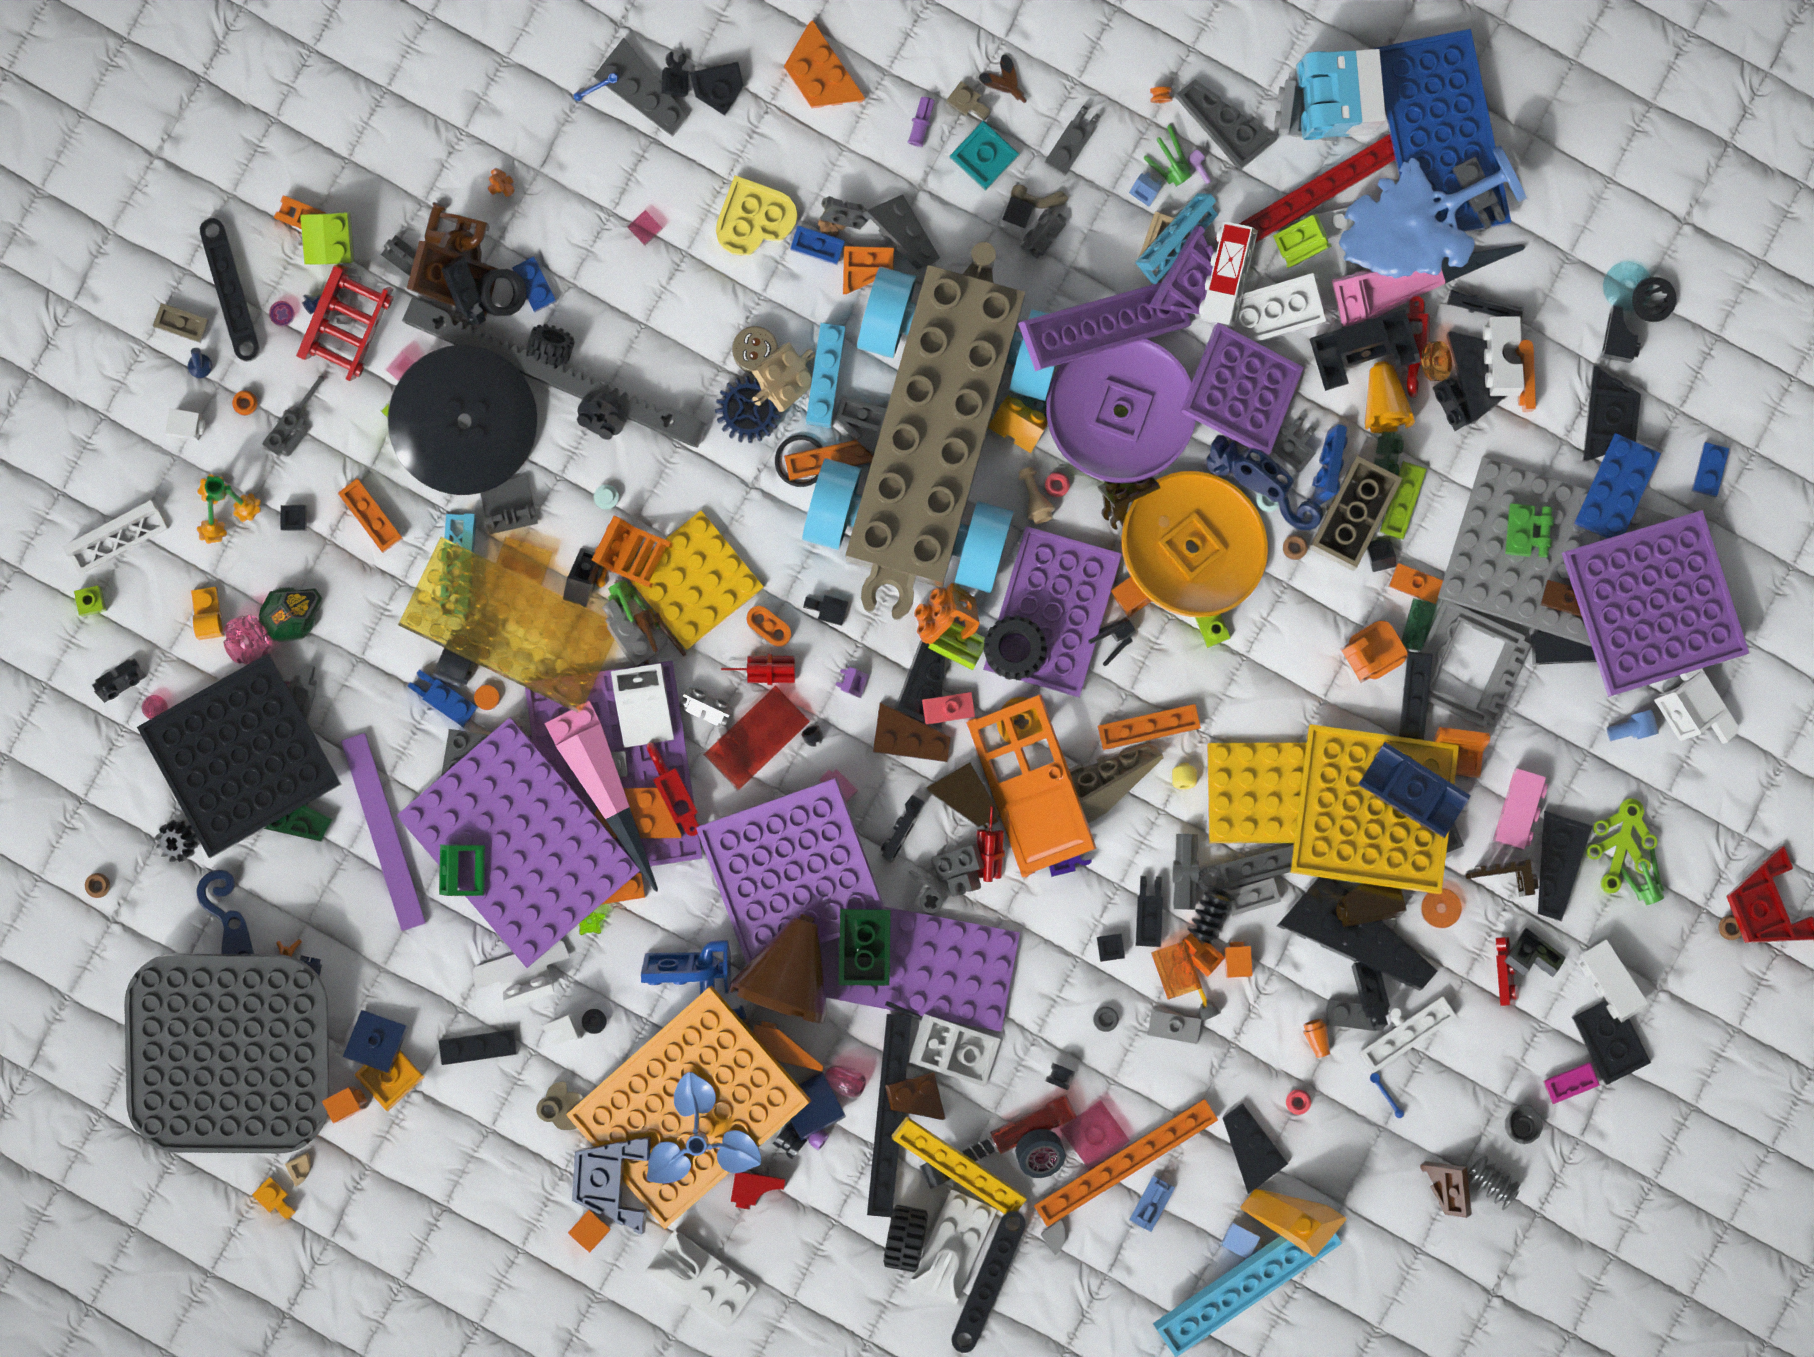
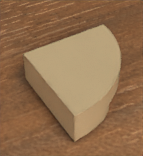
(299, 1168)

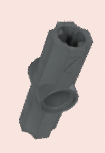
(1185, 871)

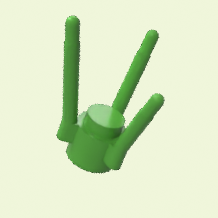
(1179, 171)
(622, 596)
(1652, 890)

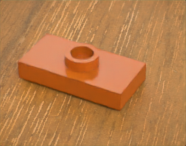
(1415, 583)

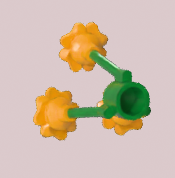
(214, 490)

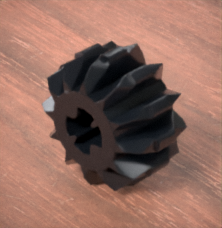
(176, 841)

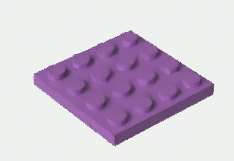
(1241, 389)

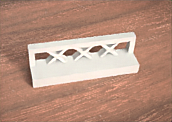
(110, 529)

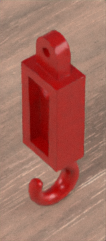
(1417, 314)
(672, 790)

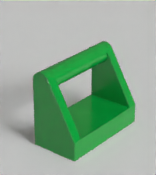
(449, 870)

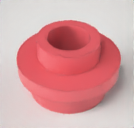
(1057, 476)
(1290, 1102)

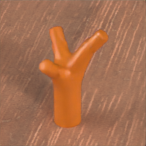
(288, 951)

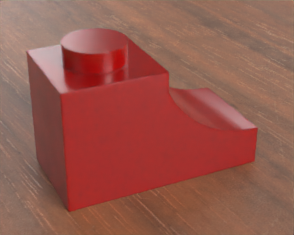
(750, 1186)

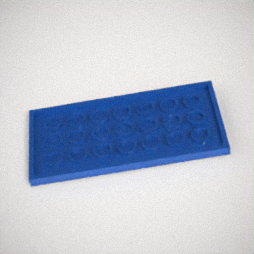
(1440, 115)

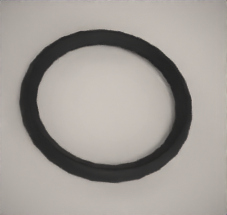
(777, 460)

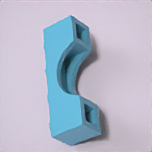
(825, 375)

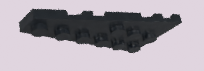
(1368, 943)

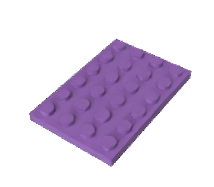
(1066, 593)

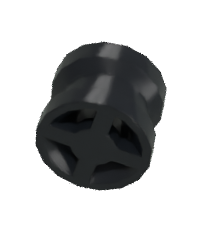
(1060, 1076)

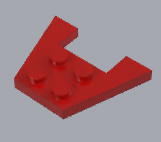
(1760, 907)

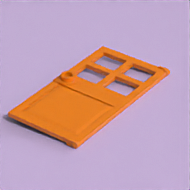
(1040, 804)

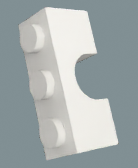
(1503, 377)

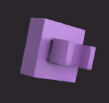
(853, 682)

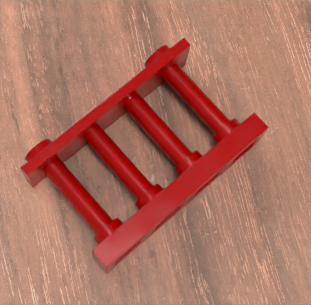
(330, 302)

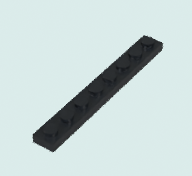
(887, 1121)

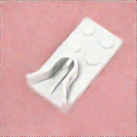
(1281, 309)
(953, 1245)
(701, 1279)

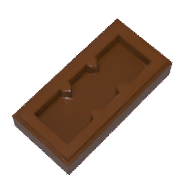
(1560, 597)

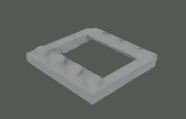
(1505, 669)

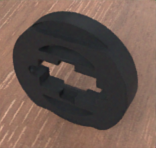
(1639, 297)

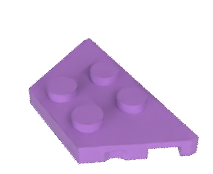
(1185, 282)

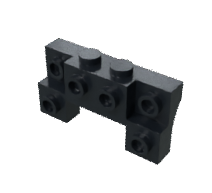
(1363, 343)

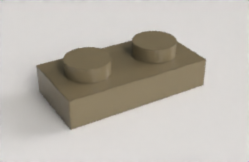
(180, 323)

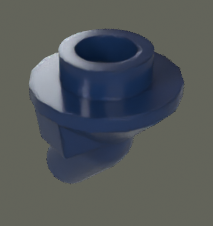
(310, 303)
(199, 364)

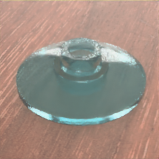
(1614, 284)

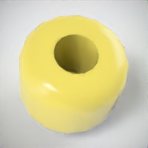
(1184, 776)

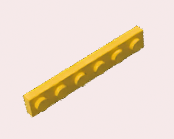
(958, 1166)

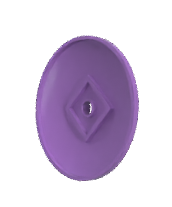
(1112, 447)

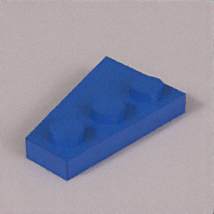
(1331, 458)

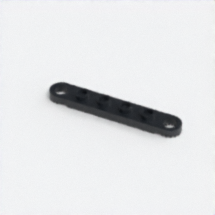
(229, 289)
(988, 1281)

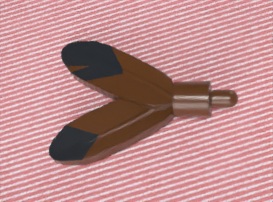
(1008, 83)

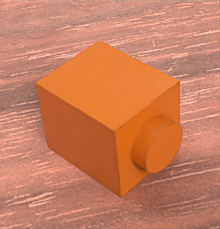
(1238, 960)

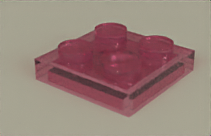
(1095, 1135)

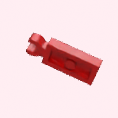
(1507, 990)

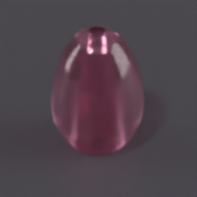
(846, 1080)

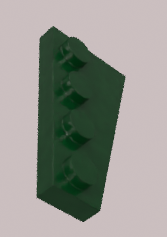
(303, 823)

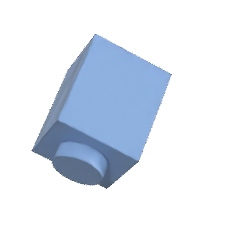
(1241, 1241)

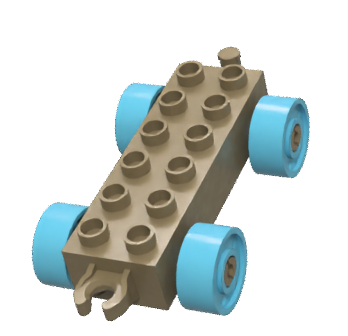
(930, 432)

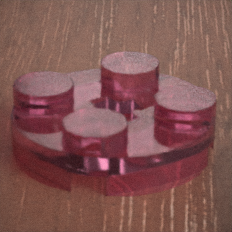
(257, 636)

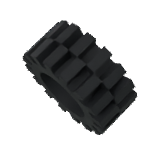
(550, 344)

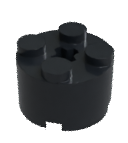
(453, 668)

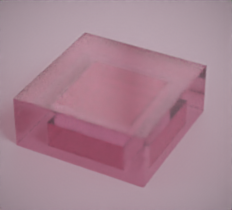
(645, 228)

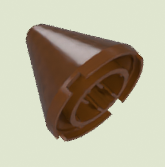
(787, 973)

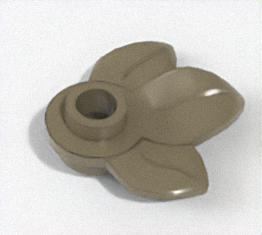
(562, 1103)

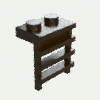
(1525, 879)

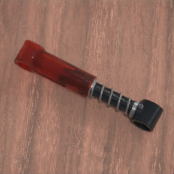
(1007, 1136)

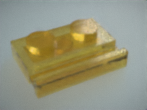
(525, 559)

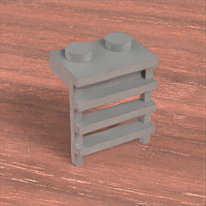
(1289, 115)

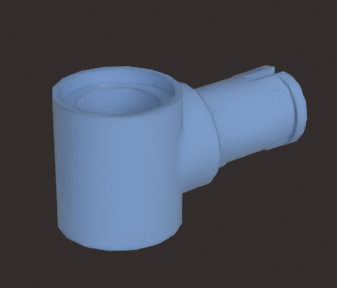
(1639, 725)

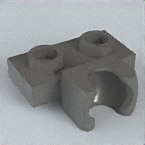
(959, 869)

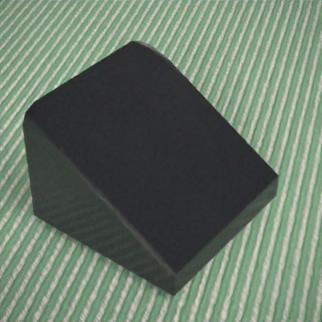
(1381, 554)

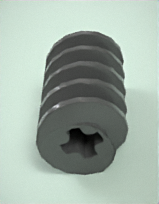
(1494, 1182)

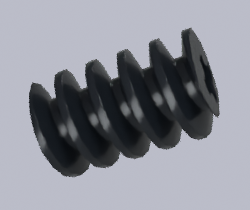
(1212, 915)

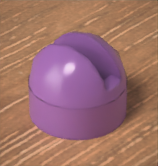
(818, 1139)

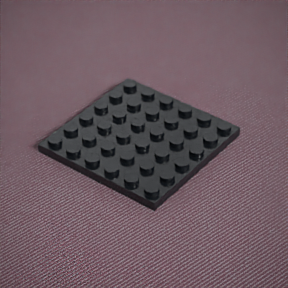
(239, 755)

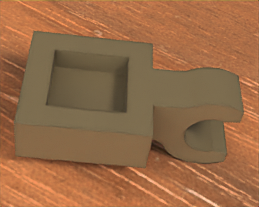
(966, 99)

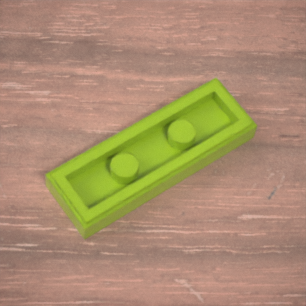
(1403, 502)

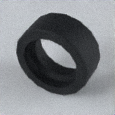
(519, 292)

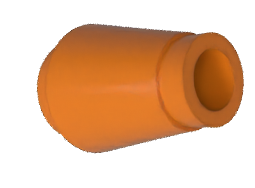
(1317, 1036)

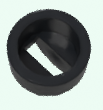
(812, 735)

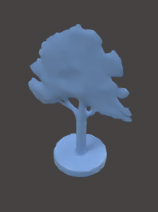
(1402, 230)

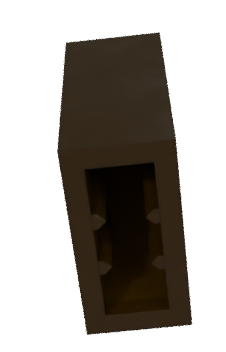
(966, 796)
(1370, 904)

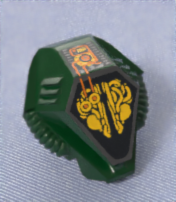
(289, 613)

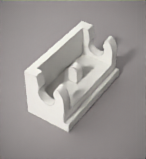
(567, 1028)

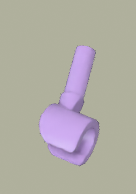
(1194, 160)

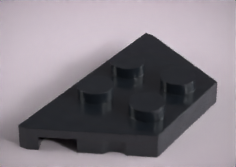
(1471, 372)
(1610, 411)

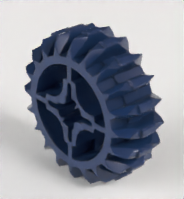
(740, 417)

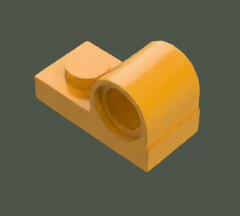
(207, 614)

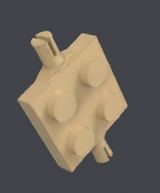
(783, 377)

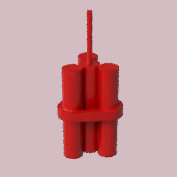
(769, 669)
(991, 851)

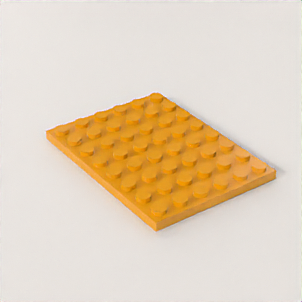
(638, 1099)

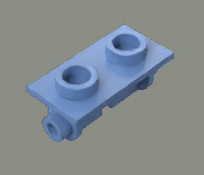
(1152, 1203)

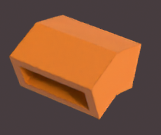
(589, 1230)

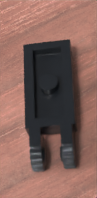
(1149, 915)

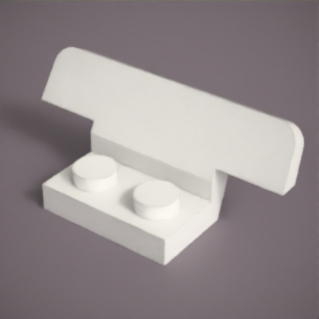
(1696, 707)
(517, 981)

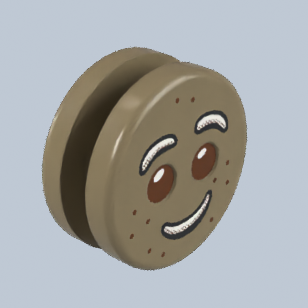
(753, 347)

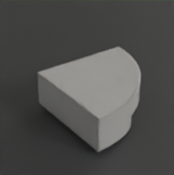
(1055, 1237)

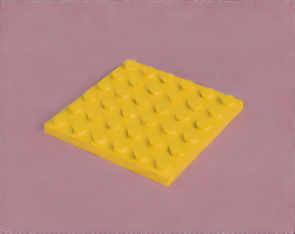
(1353, 833)

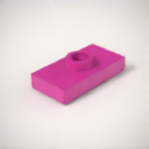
(1571, 1083)

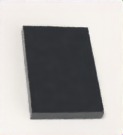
(1610, 1043)

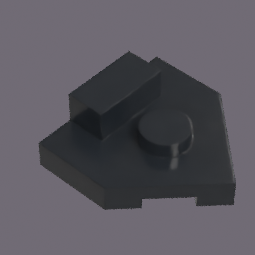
(718, 85)

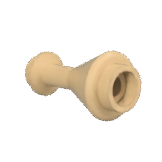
(1039, 507)

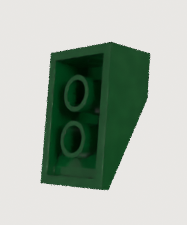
(864, 947)

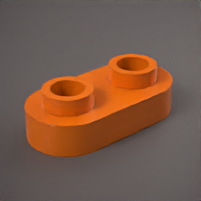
(768, 626)

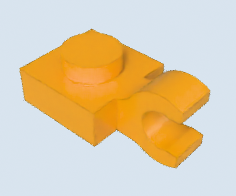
(272, 1196)

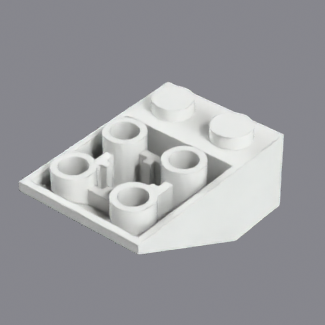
(642, 705)

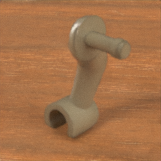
(1053, 200)

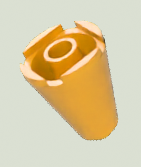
(1386, 401)

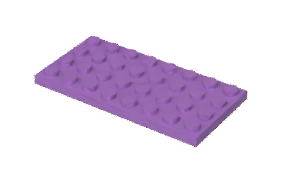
(936, 970)

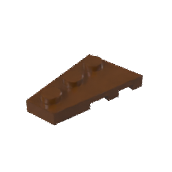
(907, 737)

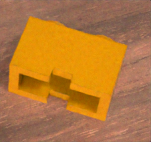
(1019, 422)

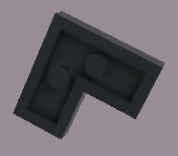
(1531, 950)

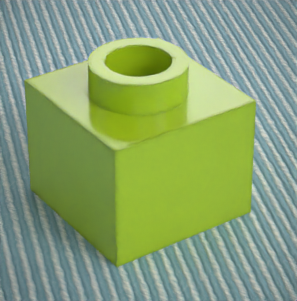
(97, 604)

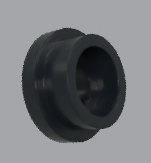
(594, 1029)

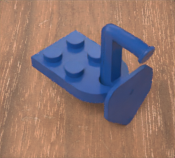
(691, 967)

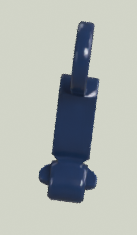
(1261, 478)
(234, 940)

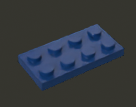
(1617, 487)

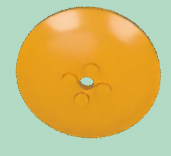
(1227, 537)

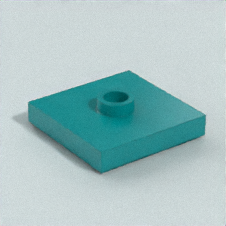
(984, 155)

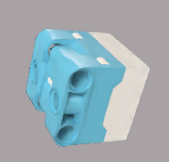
(1341, 93)

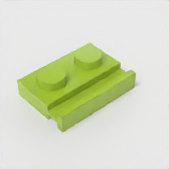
(1302, 240)
(960, 650)

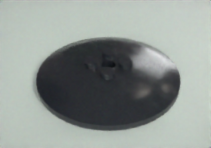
(426, 414)

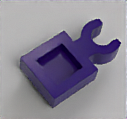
(1067, 866)

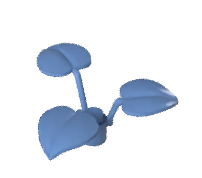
(736, 1152)

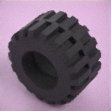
(1013, 625)
(905, 1238)

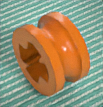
(1161, 95)

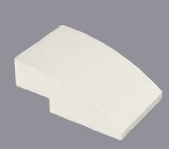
(954, 1050)

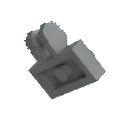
(1292, 449)

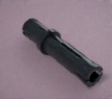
(1483, 305)

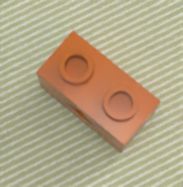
(345, 1104)

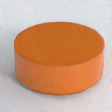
(487, 697)

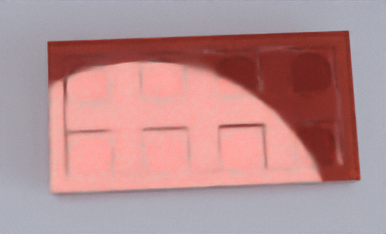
(756, 738)

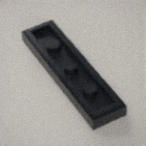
(1415, 695)

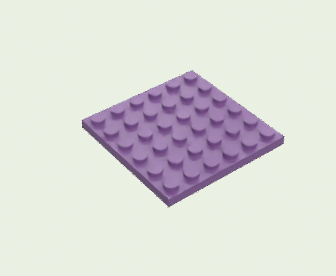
(1655, 603)
(789, 861)

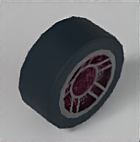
(1040, 1153)

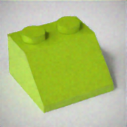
(327, 238)

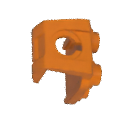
(941, 611)
(1375, 651)

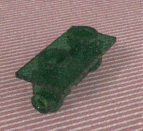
(1390, 448)
(1418, 624)

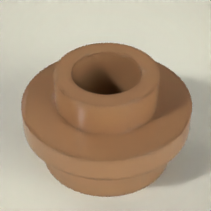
(1302, 545)
(89, 885)
(1723, 930)

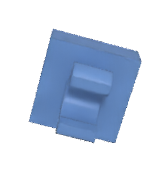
(1145, 189)

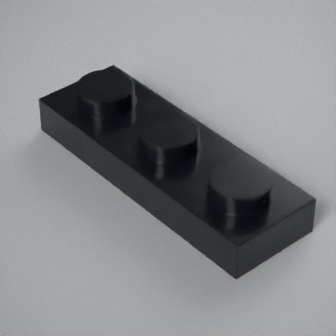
(477, 1047)

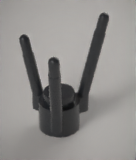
(1119, 630)

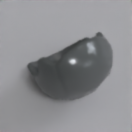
(1523, 1124)

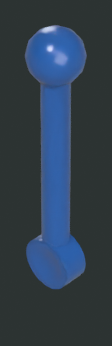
(613, 78)
(1375, 1078)

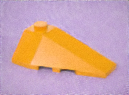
(1298, 1220)

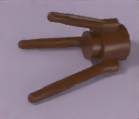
(647, 622)

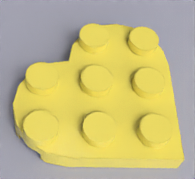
(753, 215)

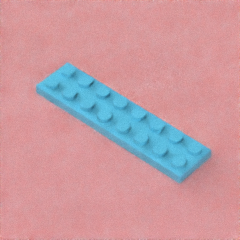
(1235, 1292)

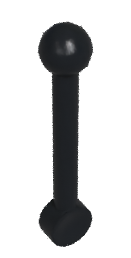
(903, 1010)

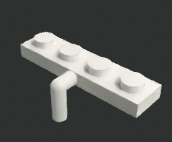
(1407, 1033)

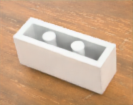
(1612, 981)

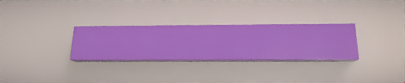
(383, 832)

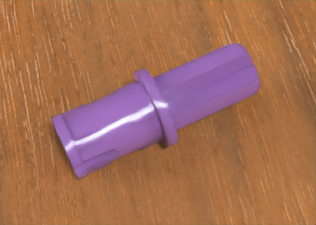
(921, 121)

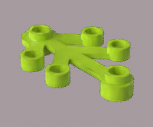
(1622, 842)

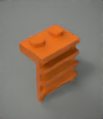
(620, 547)
(1470, 749)

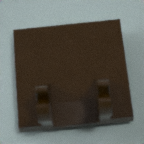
(1119, 495)

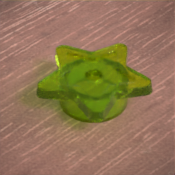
(594, 926)

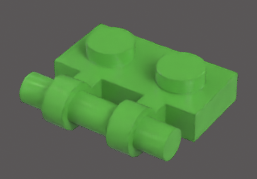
(1520, 530)

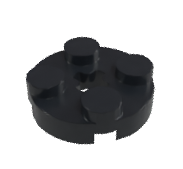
(604, 426)

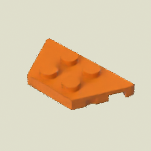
(819, 72)
(649, 814)

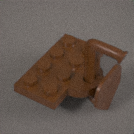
(443, 248)

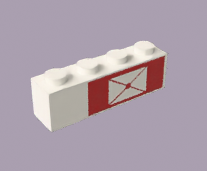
(1228, 274)

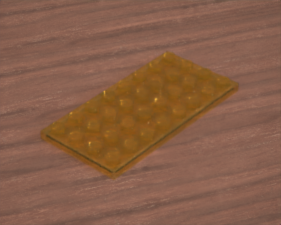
(508, 625)

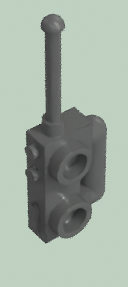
(288, 423)

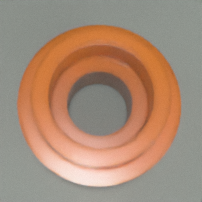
(241, 396)

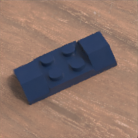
(1414, 790)

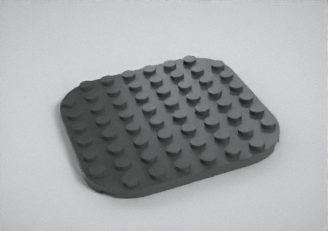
(226, 1053)

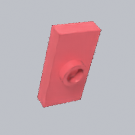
(948, 708)

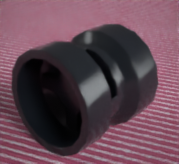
(789, 1141)

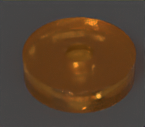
(1436, 361)
(1449, 916)

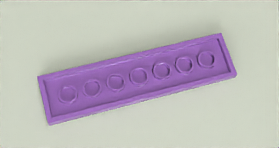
(1098, 327)

